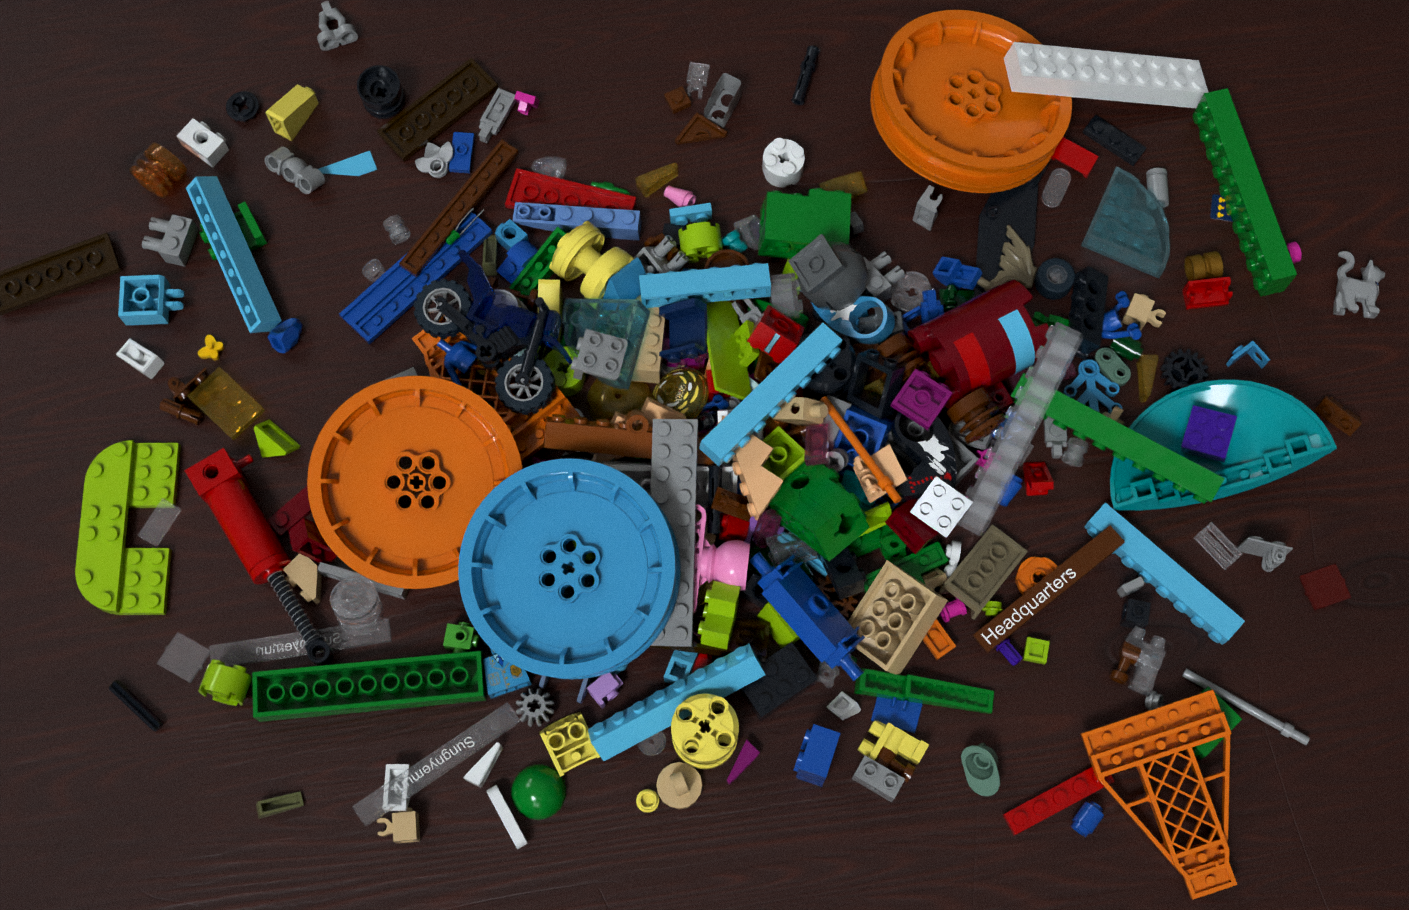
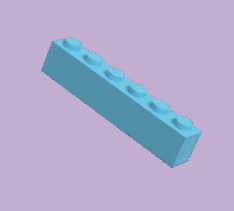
(706, 285)

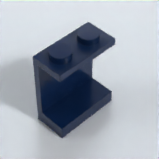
(686, 329)

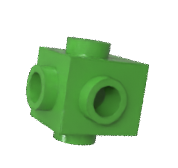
(455, 633)

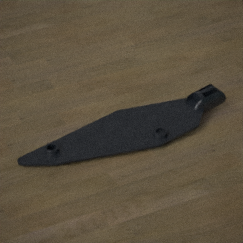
(1009, 207)

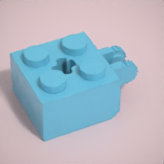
(147, 300)

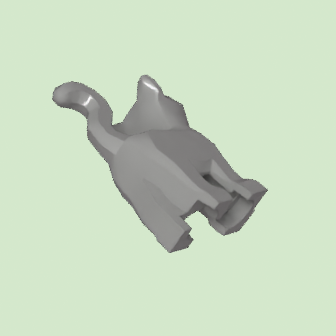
(1355, 290)

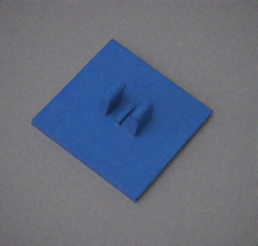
(897, 712)

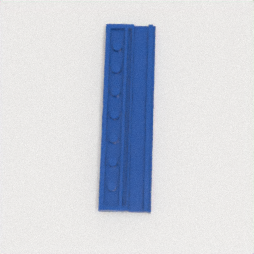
(397, 288)

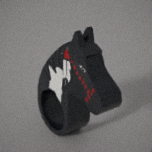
(933, 459)

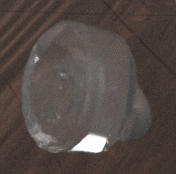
(372, 269)

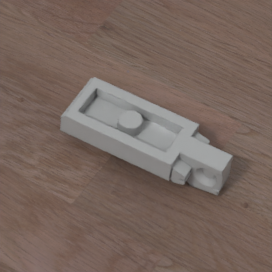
(496, 114)
(1054, 437)

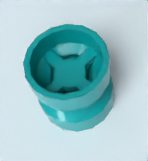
(734, 242)

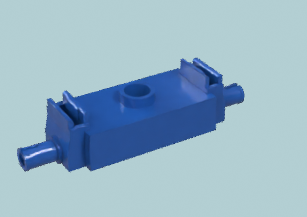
(809, 613)

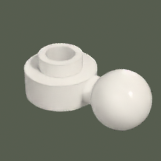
(953, 553)

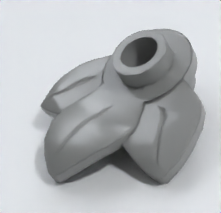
(434, 158)

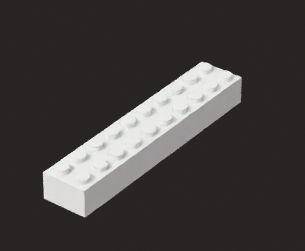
(1104, 75)

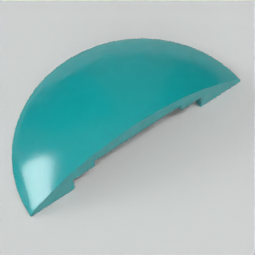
(1269, 441)

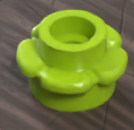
(992, 608)

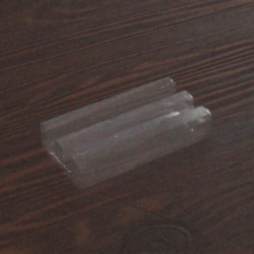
(1224, 540)

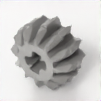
(530, 700)

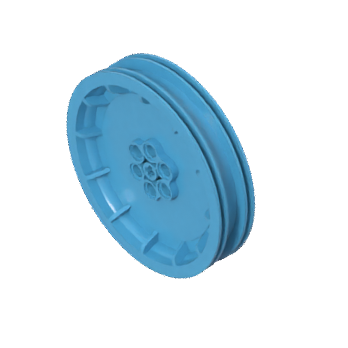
(506, 569)

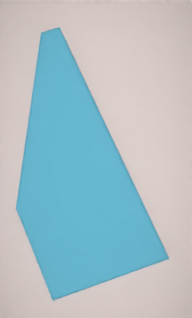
(352, 166)

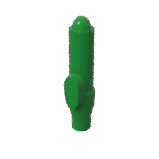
(609, 186)

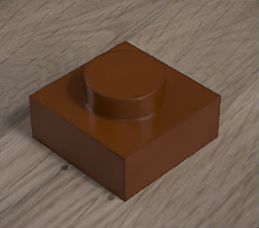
(677, 100)

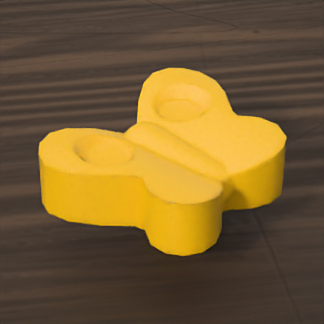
(211, 349)

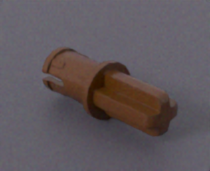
(181, 411)

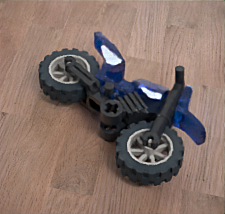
(497, 334)

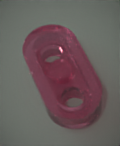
(766, 527)

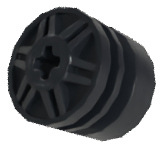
(375, 83)

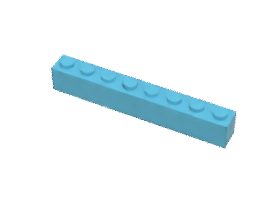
(233, 254)
(770, 394)
(1168, 577)
(656, 711)

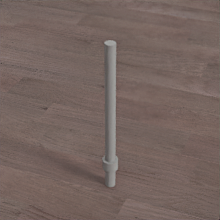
(1285, 729)

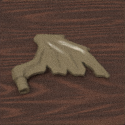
(1016, 264)

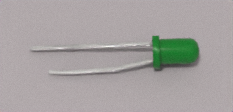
(455, 235)

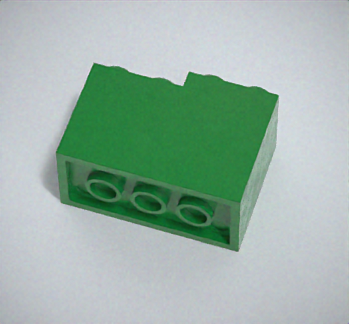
(795, 220)
(819, 510)

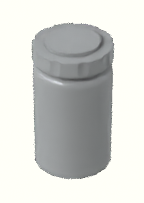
(1158, 184)

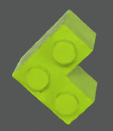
(719, 614)

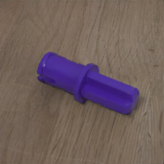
(1009, 652)

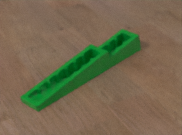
(924, 691)

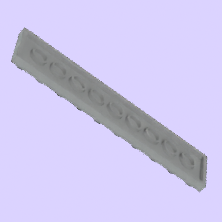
(676, 493)

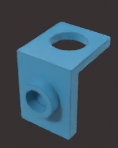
(1251, 348)

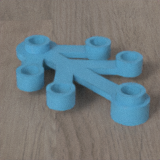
(1092, 394)

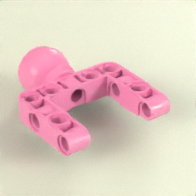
(721, 564)

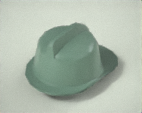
(981, 769)

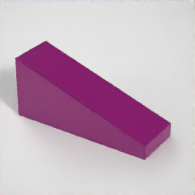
(745, 758)

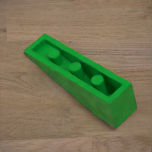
(538, 266)

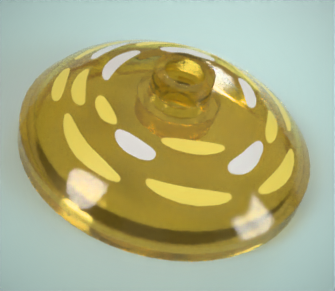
(683, 391)

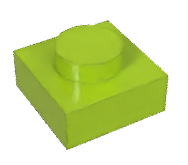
(1036, 650)

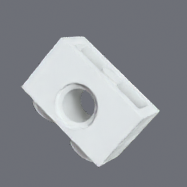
(211, 150)

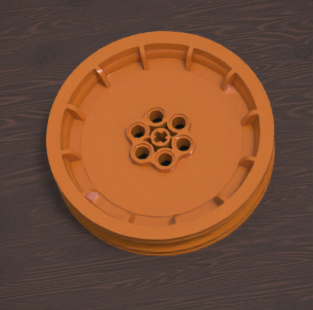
(951, 108)
(363, 450)

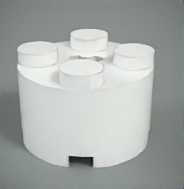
(783, 162)

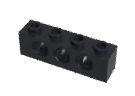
(1088, 307)
(848, 582)

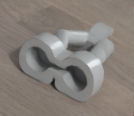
(330, 39)

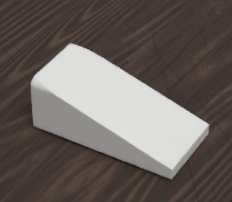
(140, 358)
(480, 771)

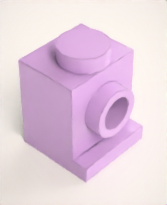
(605, 688)

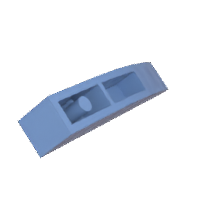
(611, 222)

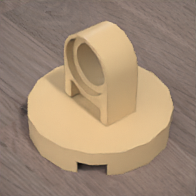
(679, 785)

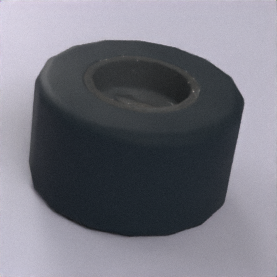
(1054, 271)

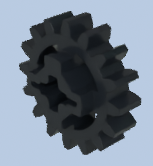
(1175, 374)

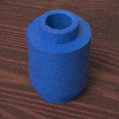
(1087, 818)

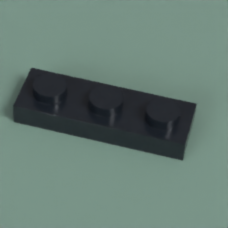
(1114, 140)

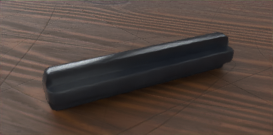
(136, 705)

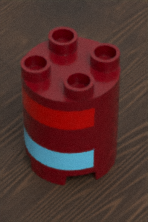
(981, 340)

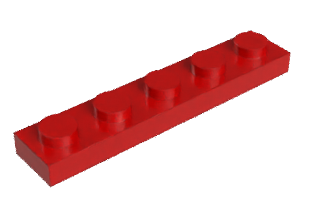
(1054, 800)

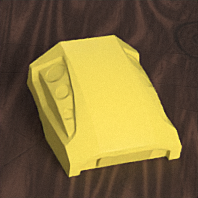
(568, 742)

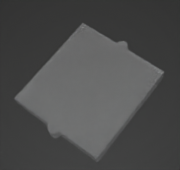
(183, 657)

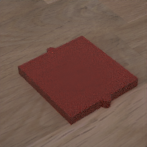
(1325, 587)

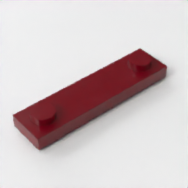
(291, 513)

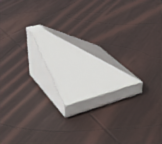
(844, 706)

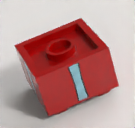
(775, 334)

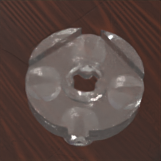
(900, 298)

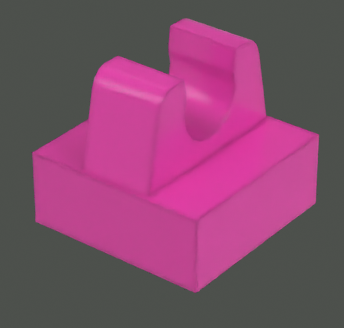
(526, 102)

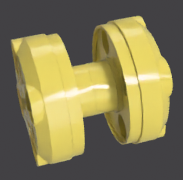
(580, 253)
(721, 728)

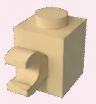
(1140, 312)
(403, 826)

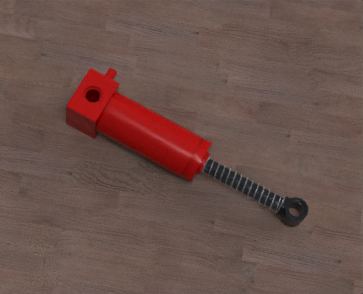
(225, 490)

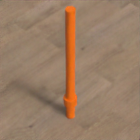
(884, 482)

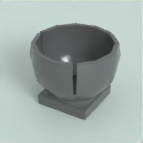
(830, 273)

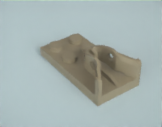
(984, 570)

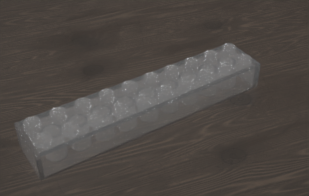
(1020, 426)

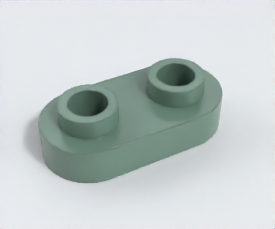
(1110, 367)

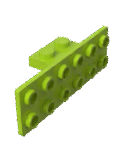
(729, 349)

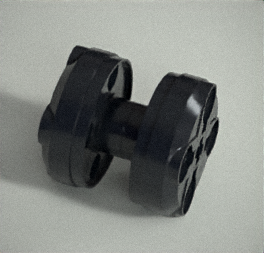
(835, 375)

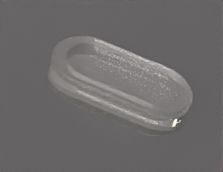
(1056, 187)

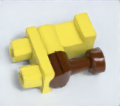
(889, 744)

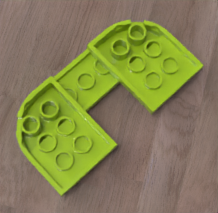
(107, 572)

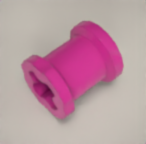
(953, 609)

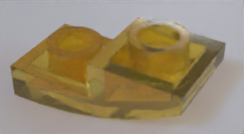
(849, 183)

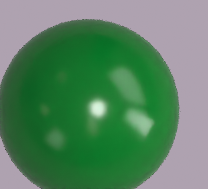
(538, 792)

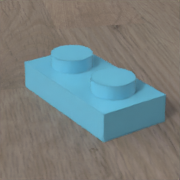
(688, 214)

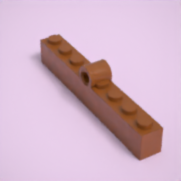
(607, 437)

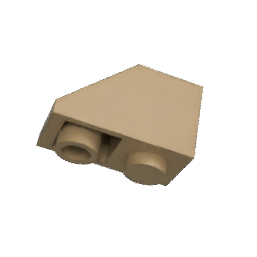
(304, 573)

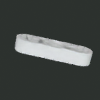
(506, 816)

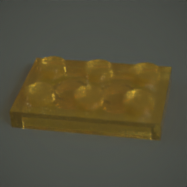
(226, 403)

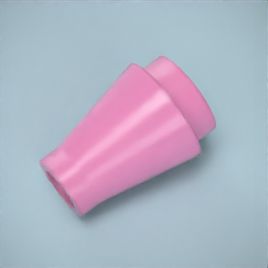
(680, 196)

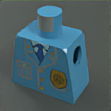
(503, 676)

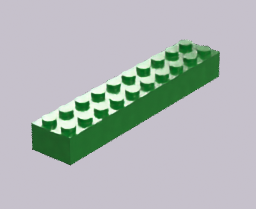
(1244, 193)
(1131, 445)
(368, 686)

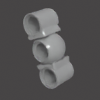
(294, 170)

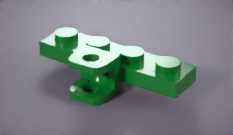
(880, 538)
(916, 565)

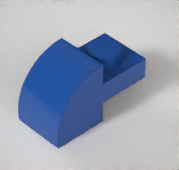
(517, 259)
(952, 272)

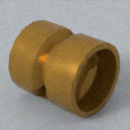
(1200, 267)

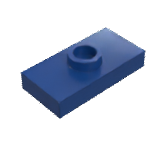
(463, 151)

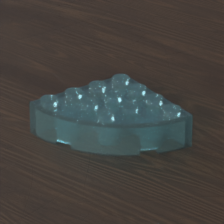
(1130, 226)
(609, 316)

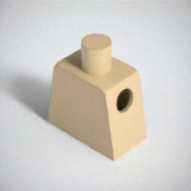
(810, 412)

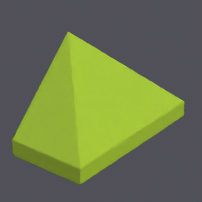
(273, 440)
(877, 516)

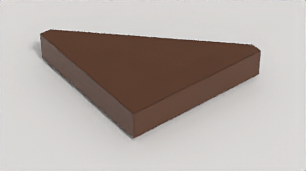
(700, 129)

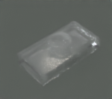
(159, 522)

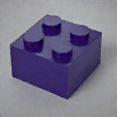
(1208, 433)

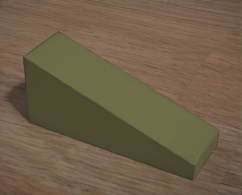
(490, 256)
(279, 804)

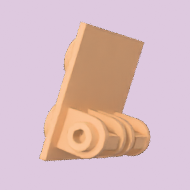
(887, 463)

